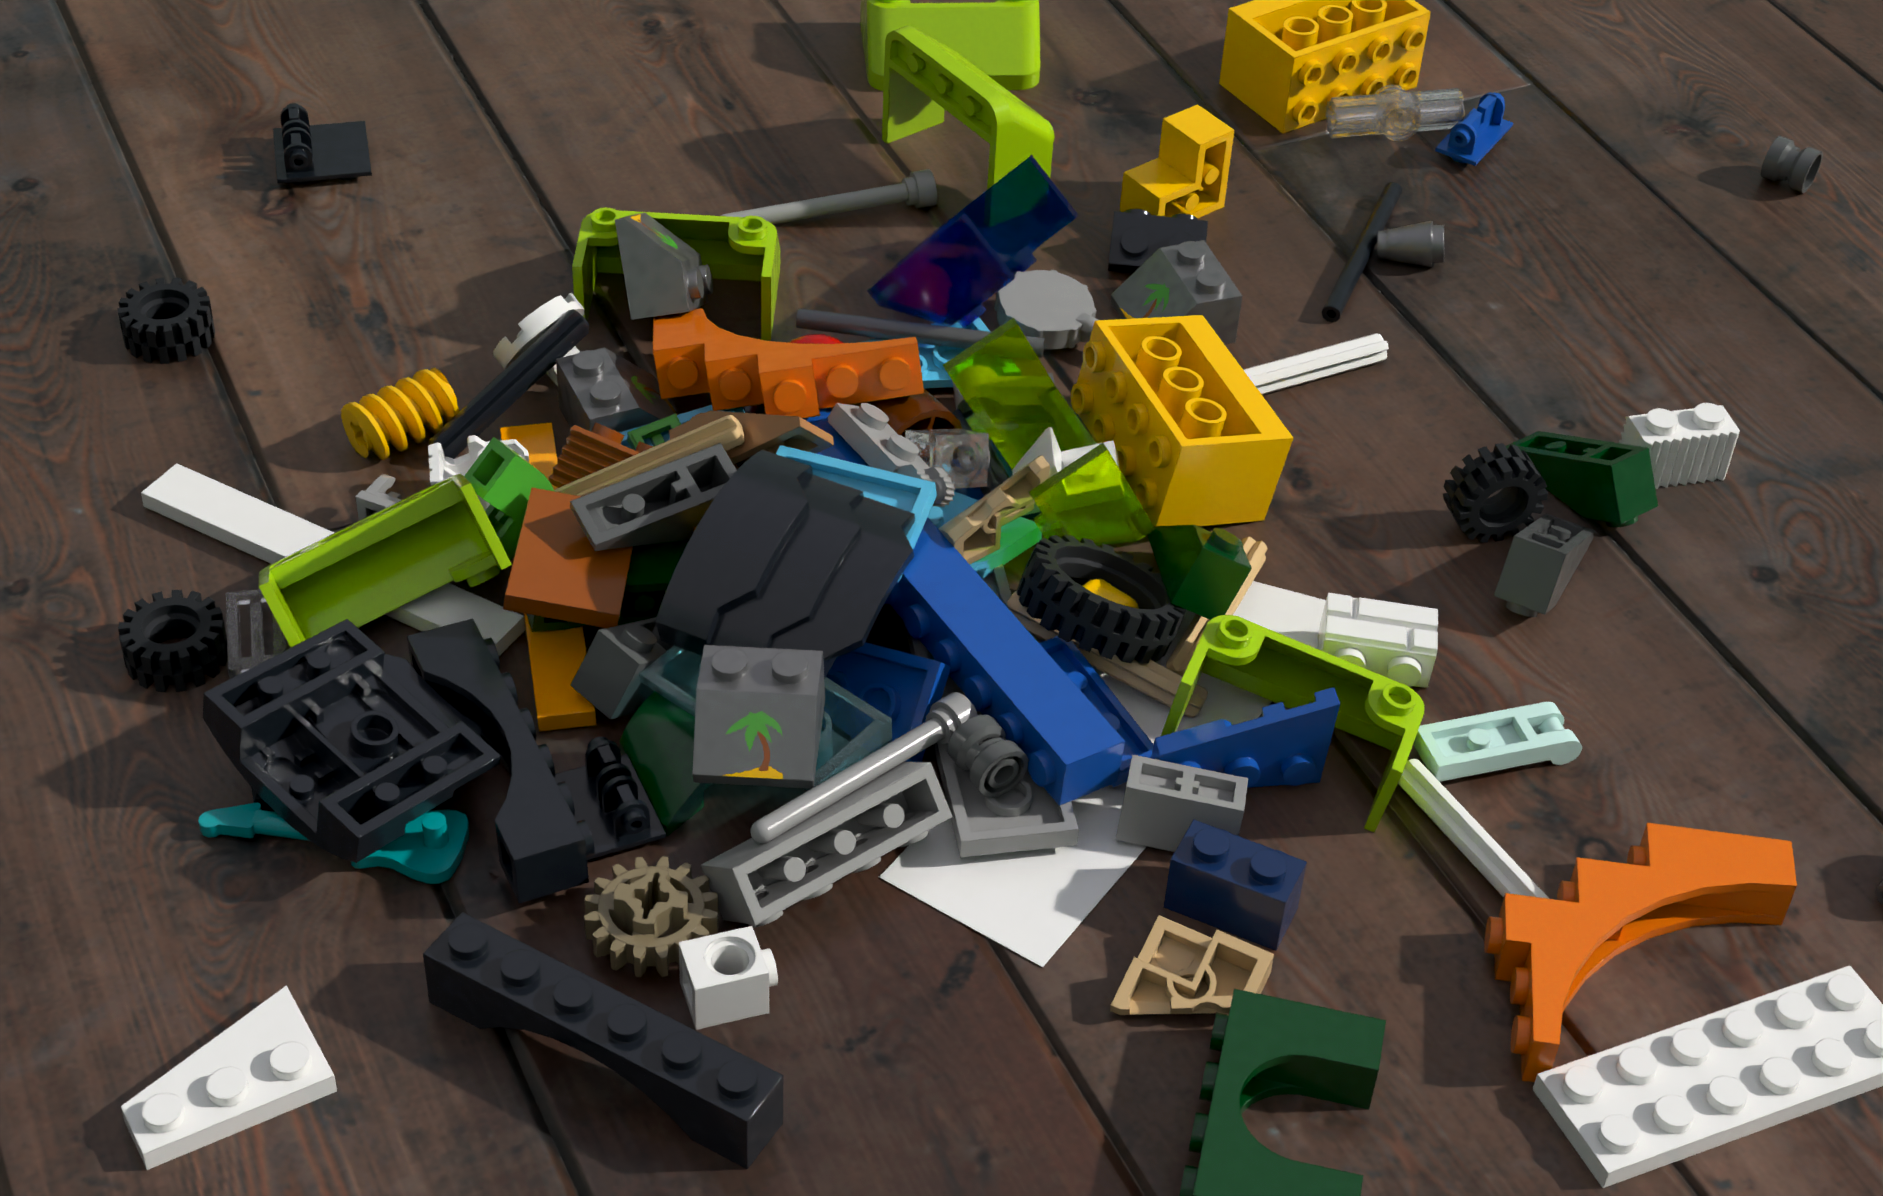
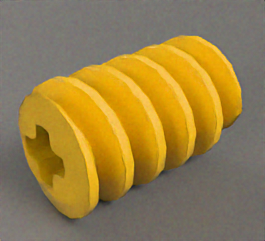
(399, 411)

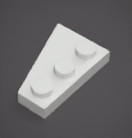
(231, 1083)

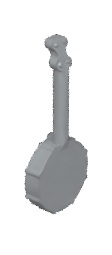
(1048, 307)

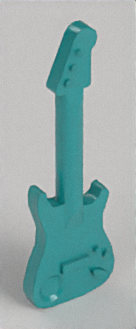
(426, 851)

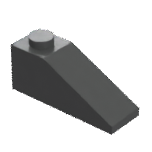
(655, 504)
(1542, 564)

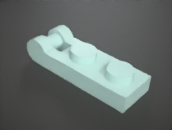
(1496, 741)

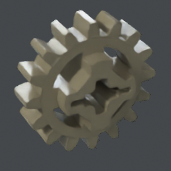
(648, 913)

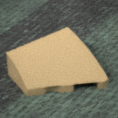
(978, 528)
(1190, 972)

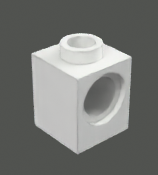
(726, 977)

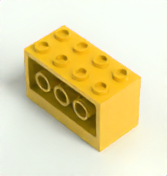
(1301, 53)
(1182, 419)

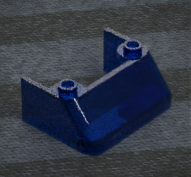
(977, 249)

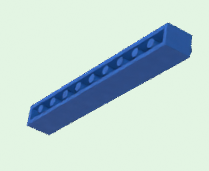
(999, 662)

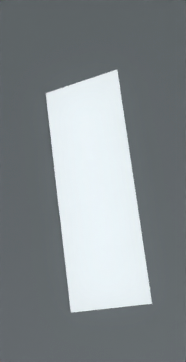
(1042, 895)

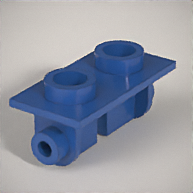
(1478, 132)

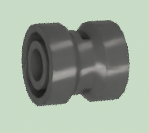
(1788, 162)
(993, 761)

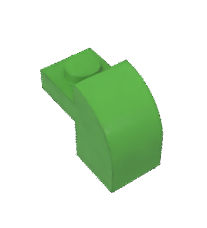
(505, 483)

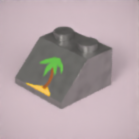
(660, 269)
(1182, 282)
(608, 391)
(758, 716)

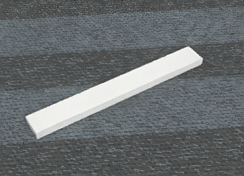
(274, 534)

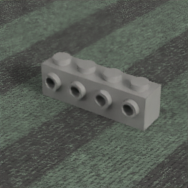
(845, 838)

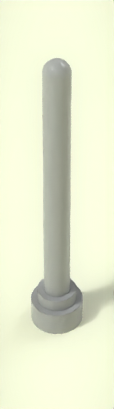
(916, 190)
(940, 724)

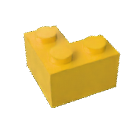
(1189, 171)

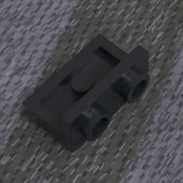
(1140, 234)

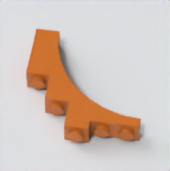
(785, 377)
(1608, 907)

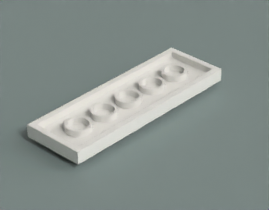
(1718, 1076)

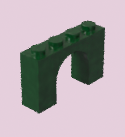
(1271, 1051)

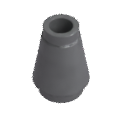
(1413, 244)

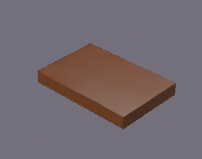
(559, 571)

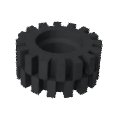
(166, 320)
(1483, 476)
(174, 662)

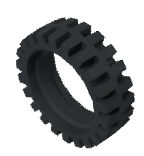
(1055, 594)

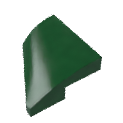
(661, 751)

